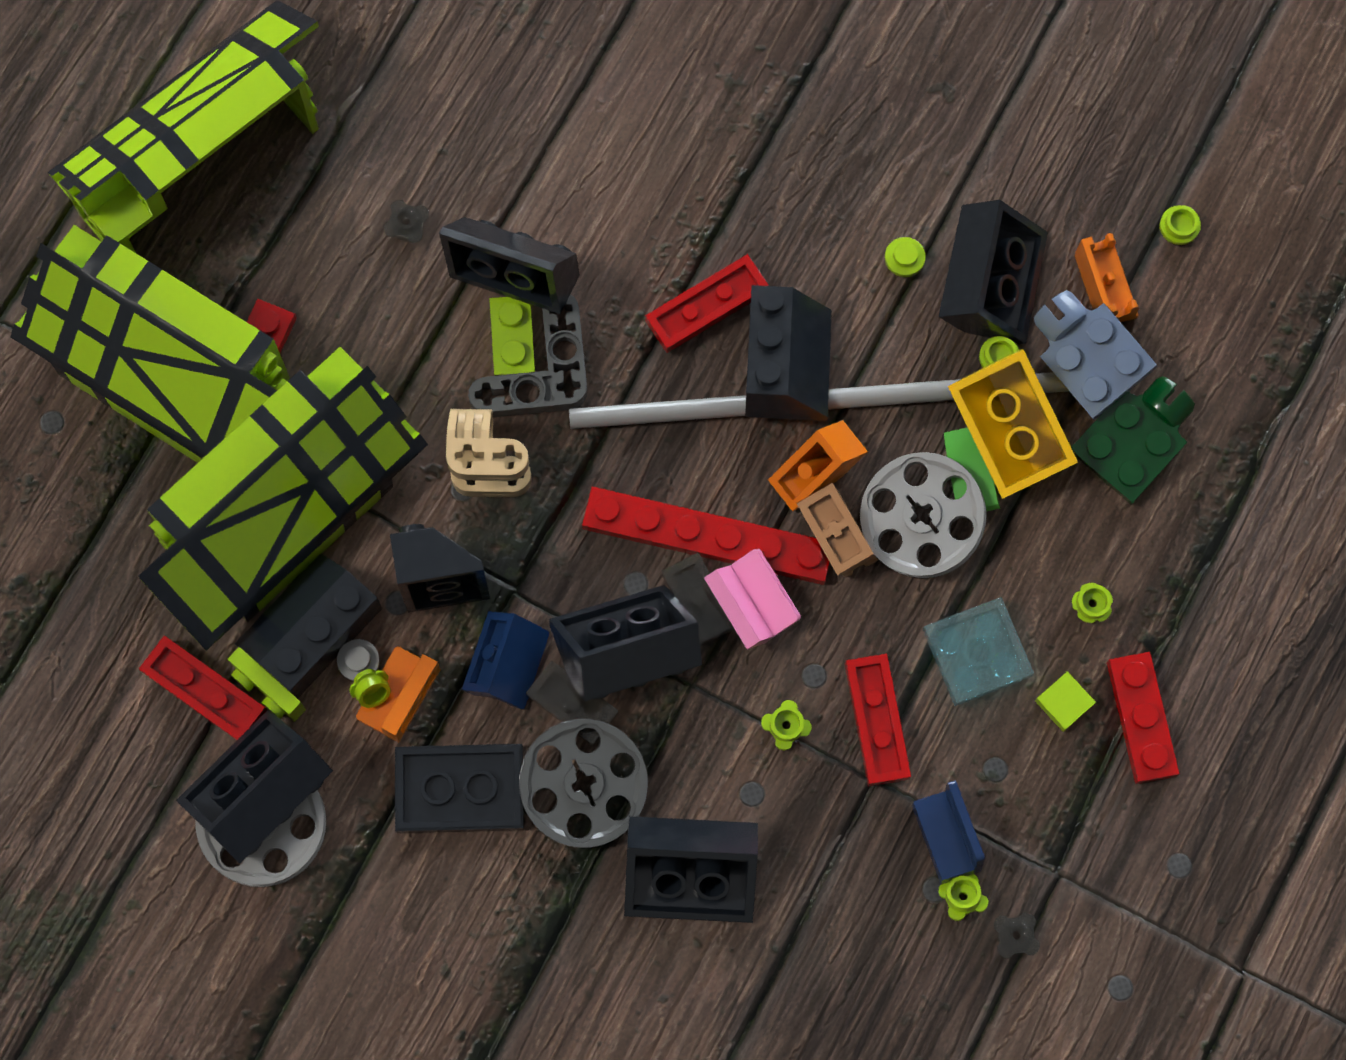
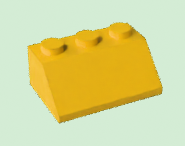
(1012, 423)

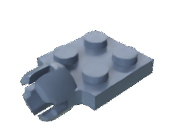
(1092, 353)

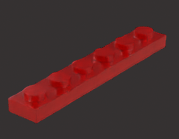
(703, 532)

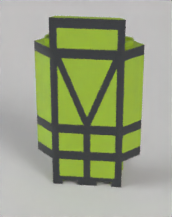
(129, 164)
(146, 343)
(276, 495)

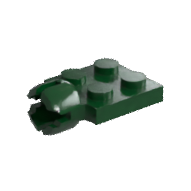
(1135, 438)

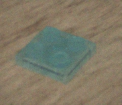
(978, 651)

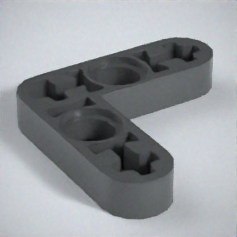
(546, 381)

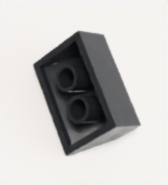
(509, 263)
(993, 271)
(788, 355)
(435, 570)
(309, 624)
(627, 642)
(255, 786)
(691, 869)

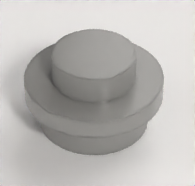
(356, 657)

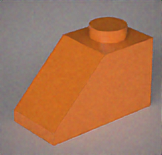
(817, 463)

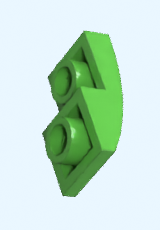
(963, 450)

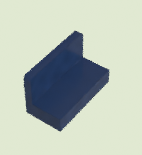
(506, 658)
(949, 834)

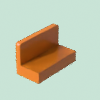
(409, 684)

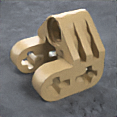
(472, 445)

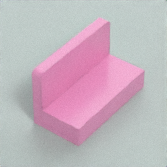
(753, 599)

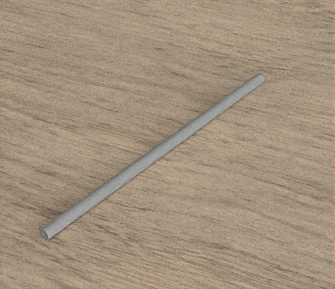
(735, 405)

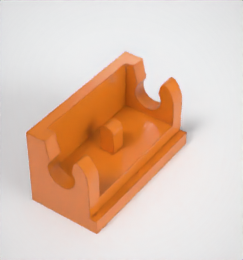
(1105, 277)

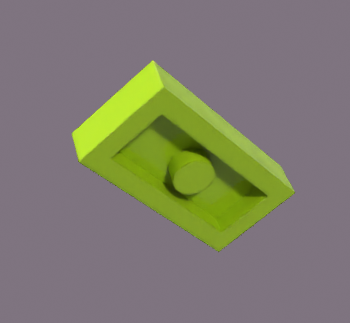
(511, 336)
(251, 674)

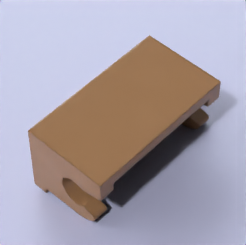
(836, 530)

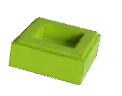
(1065, 701)

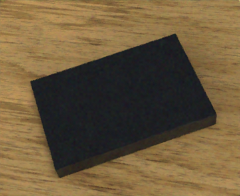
(458, 788)

